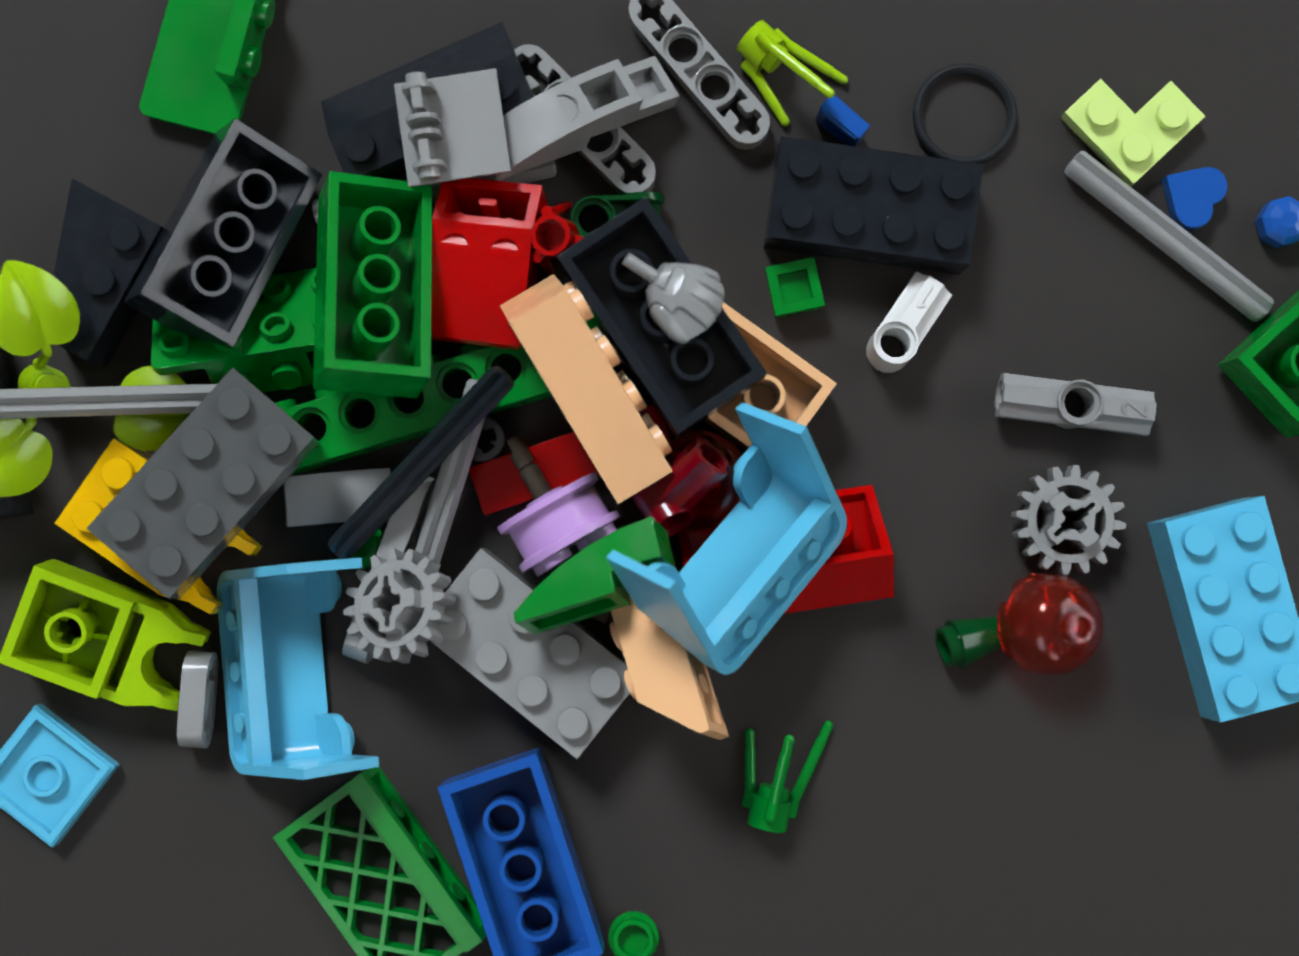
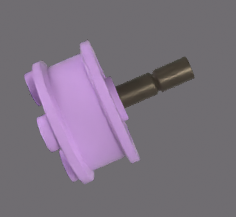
(556, 516)

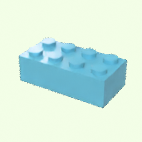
(1230, 607)

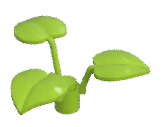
(34, 316)

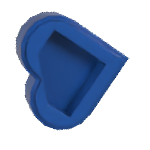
(1193, 194)

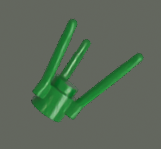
(772, 804)

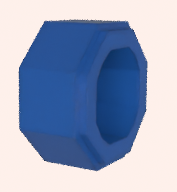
(1279, 222)

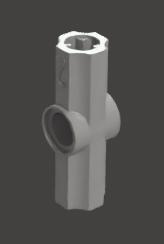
(1104, 406)

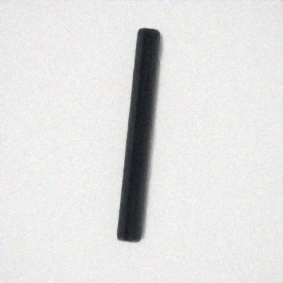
(421, 462)

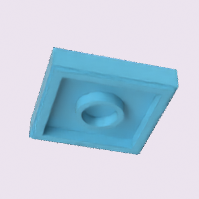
(50, 774)

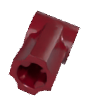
(674, 495)

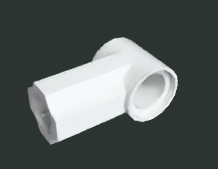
(908, 321)

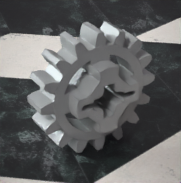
(1053, 504)
(403, 611)

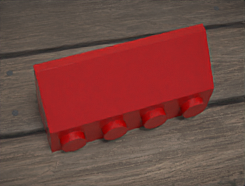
(857, 569)

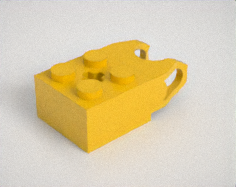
(101, 485)

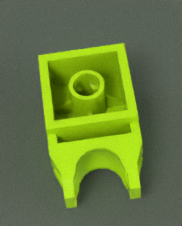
(115, 641)

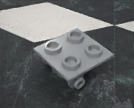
(451, 127)

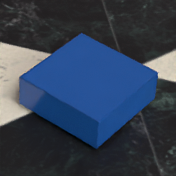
(842, 122)

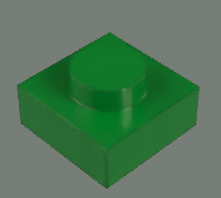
(794, 287)

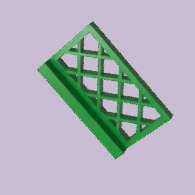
(409, 847)

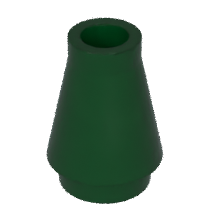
(966, 640)

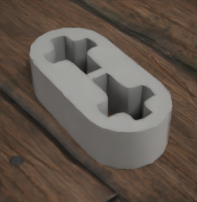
(197, 699)

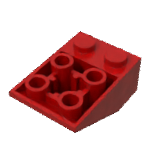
(481, 258)

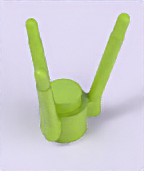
(769, 48)

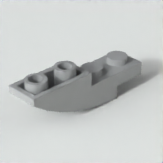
(583, 107)

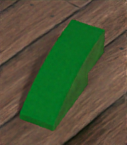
(587, 581)

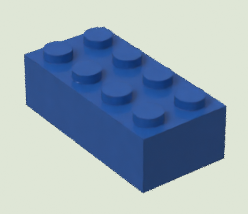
(521, 859)

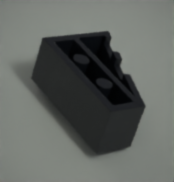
(98, 263)

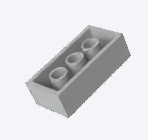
(555, 679)

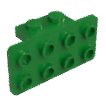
(205, 62)
(271, 349)

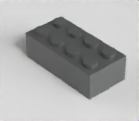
(203, 485)

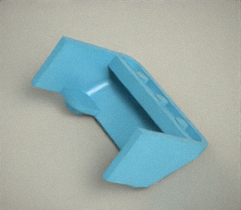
(756, 555)
(278, 671)

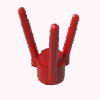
(553, 235)

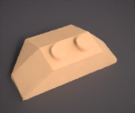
(665, 673)

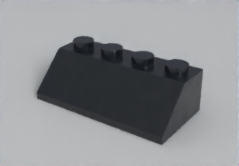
(366, 120)
(224, 236)

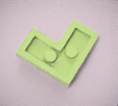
(1127, 140)

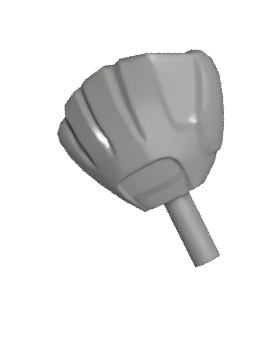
(680, 296)

